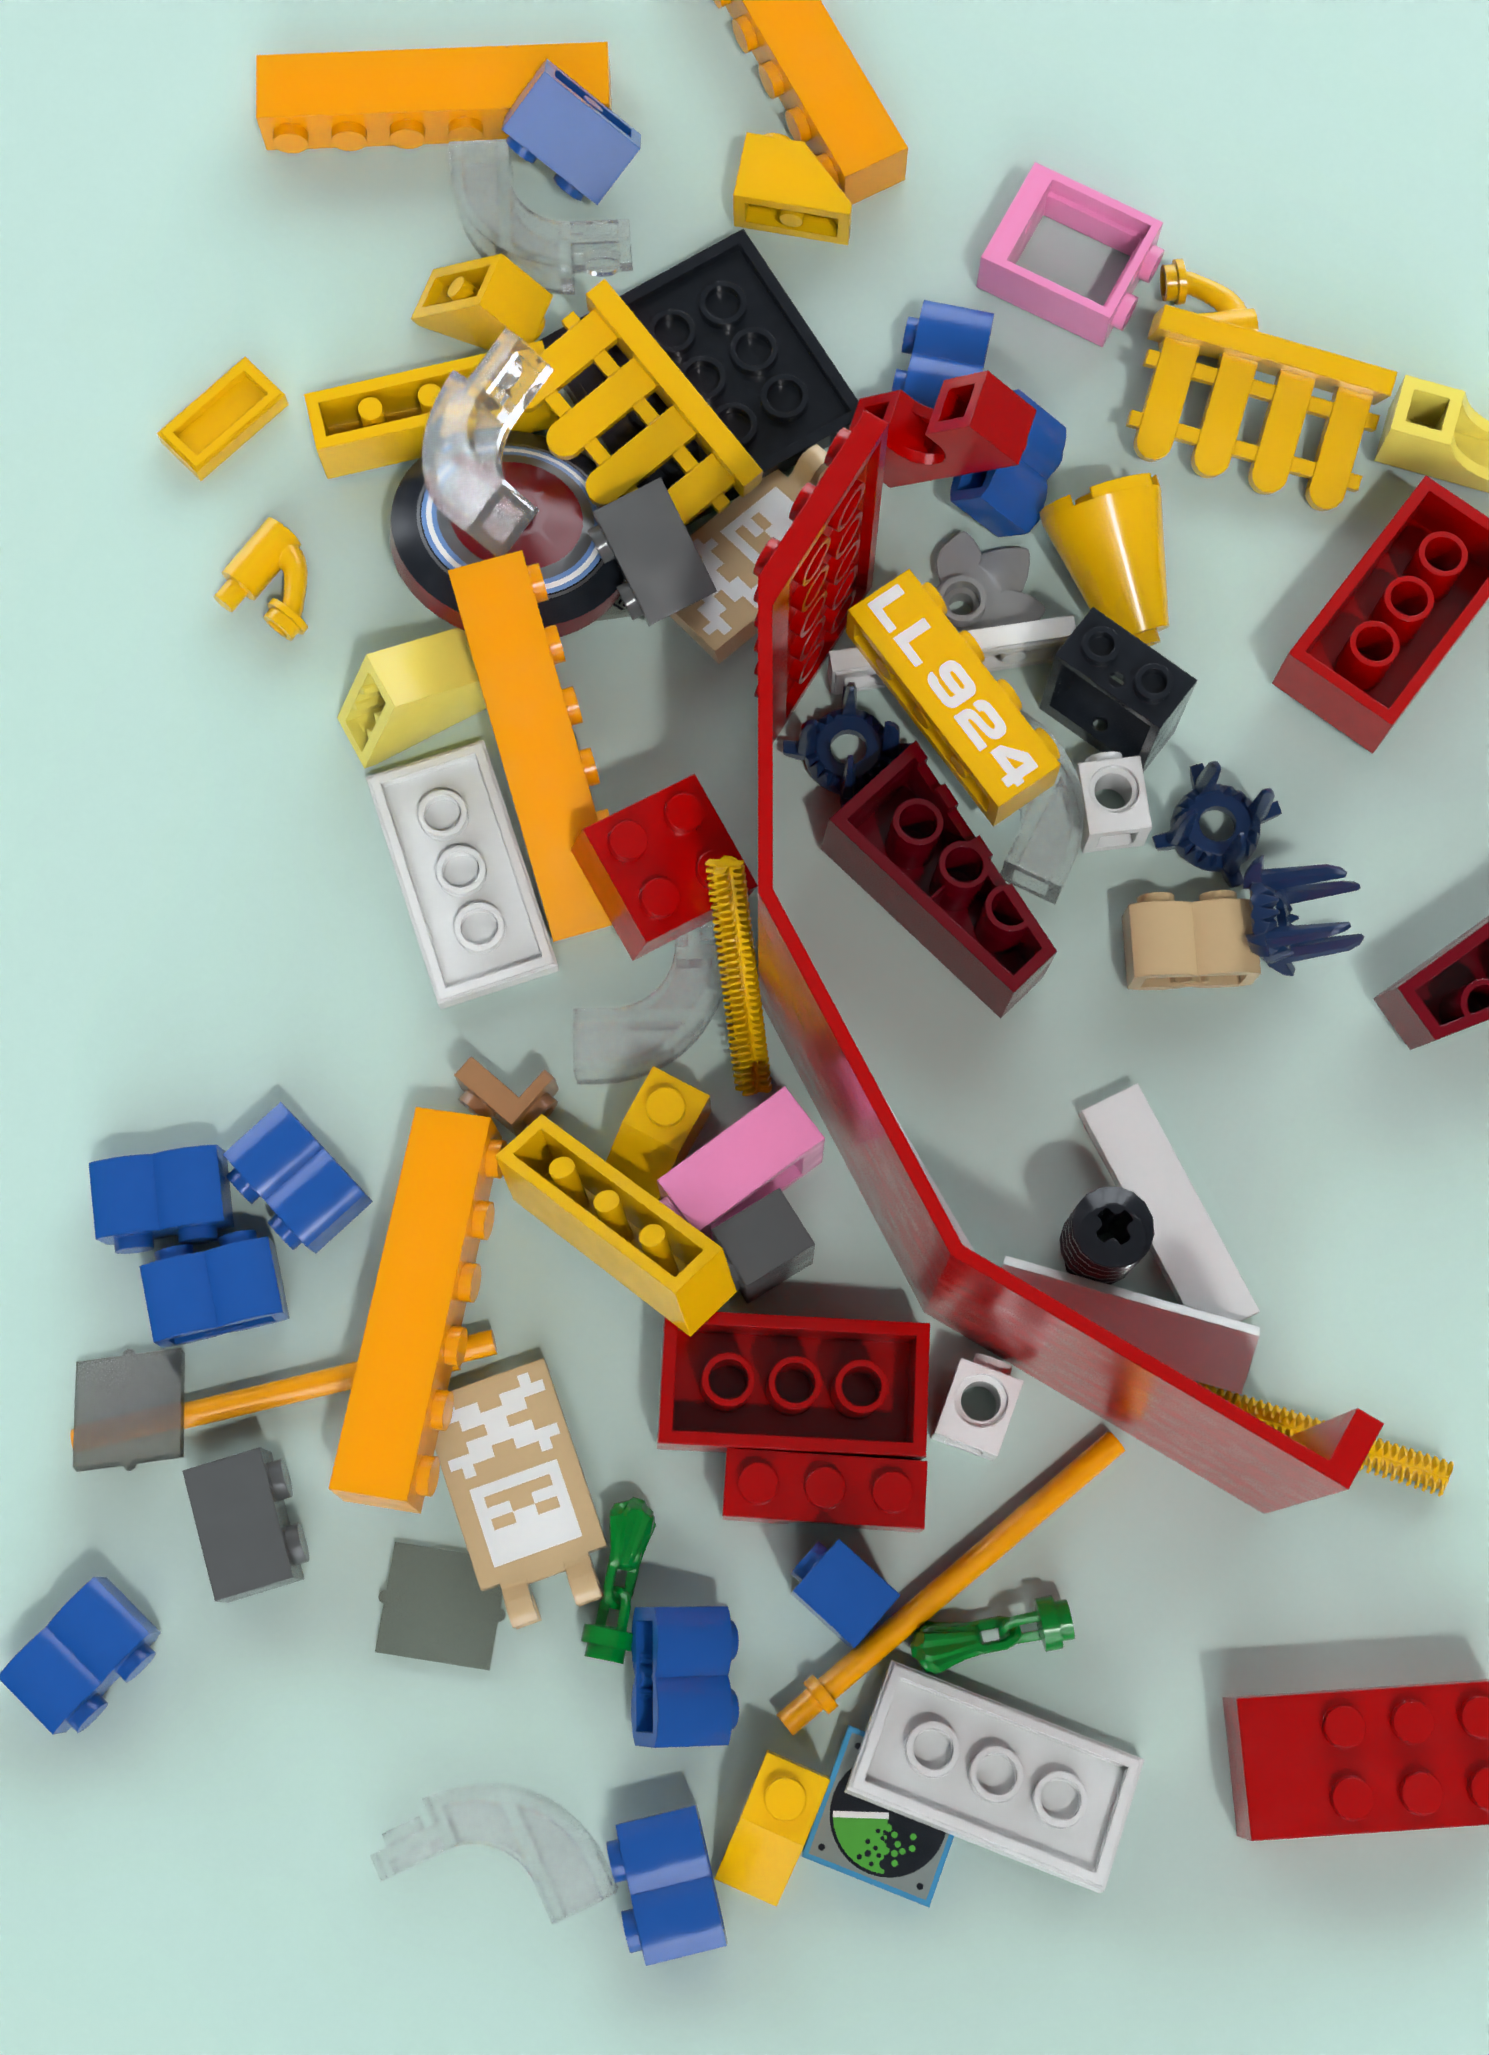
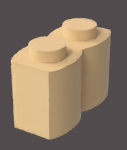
(1188, 942)

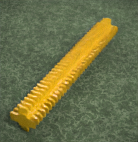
(740, 975)
(1381, 1455)

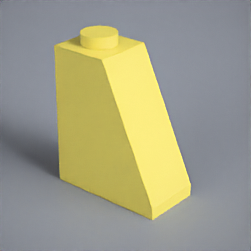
(410, 695)

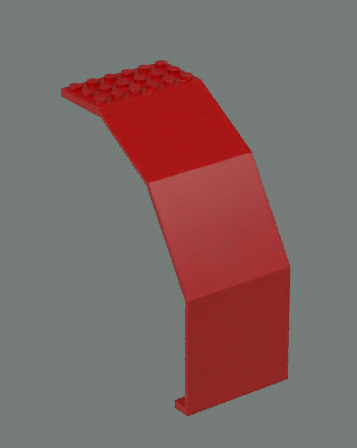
(802, 612)

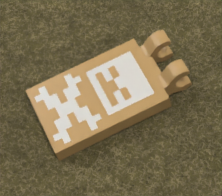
(730, 549)
(520, 1489)

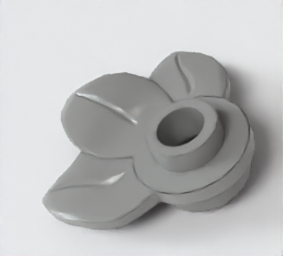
(987, 583)

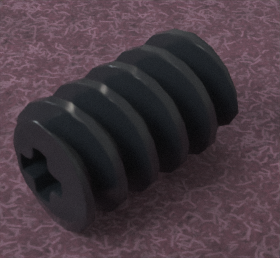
(1103, 1211)

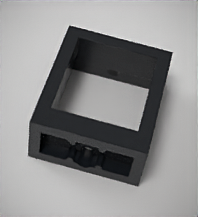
(1139, 712)

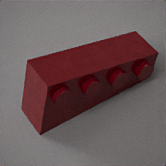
(938, 881)
(1442, 992)

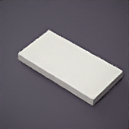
(462, 874)
(995, 1776)

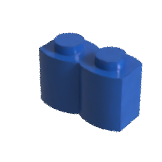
(943, 346)
(1011, 497)
(296, 1179)
(161, 1197)
(214, 1289)
(80, 1657)
(683, 1676)
(669, 1886)

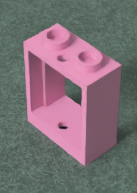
(1089, 213)
(744, 1163)

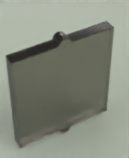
(129, 1409)
(438, 1609)

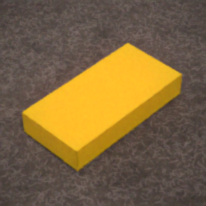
(223, 418)

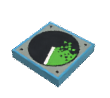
(872, 1840)

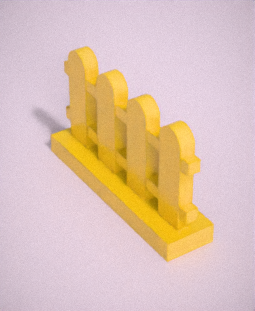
(1239, 356)
(627, 390)

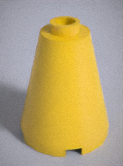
(1116, 551)

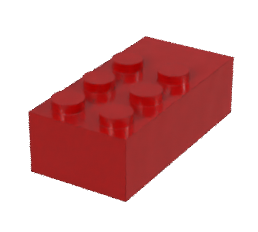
(1393, 617)
(796, 1386)
(1359, 1760)

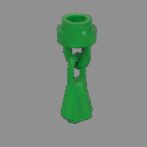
(630, 1531)
(949, 1643)

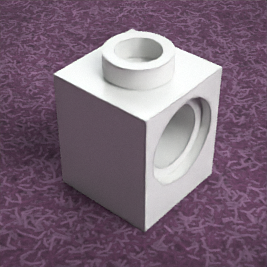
(1109, 827)
(961, 1431)

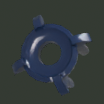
(817, 736)
(1207, 796)
(1271, 920)

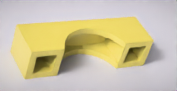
(1436, 434)

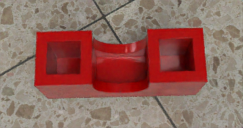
(970, 430)
(825, 1490)

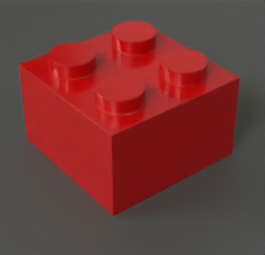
(652, 864)

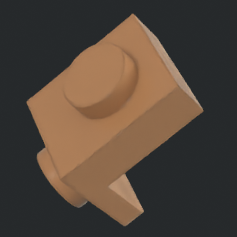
(491, 1098)

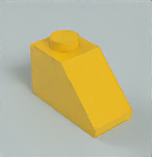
(788, 191)
(482, 299)
(658, 1129)
(772, 1828)

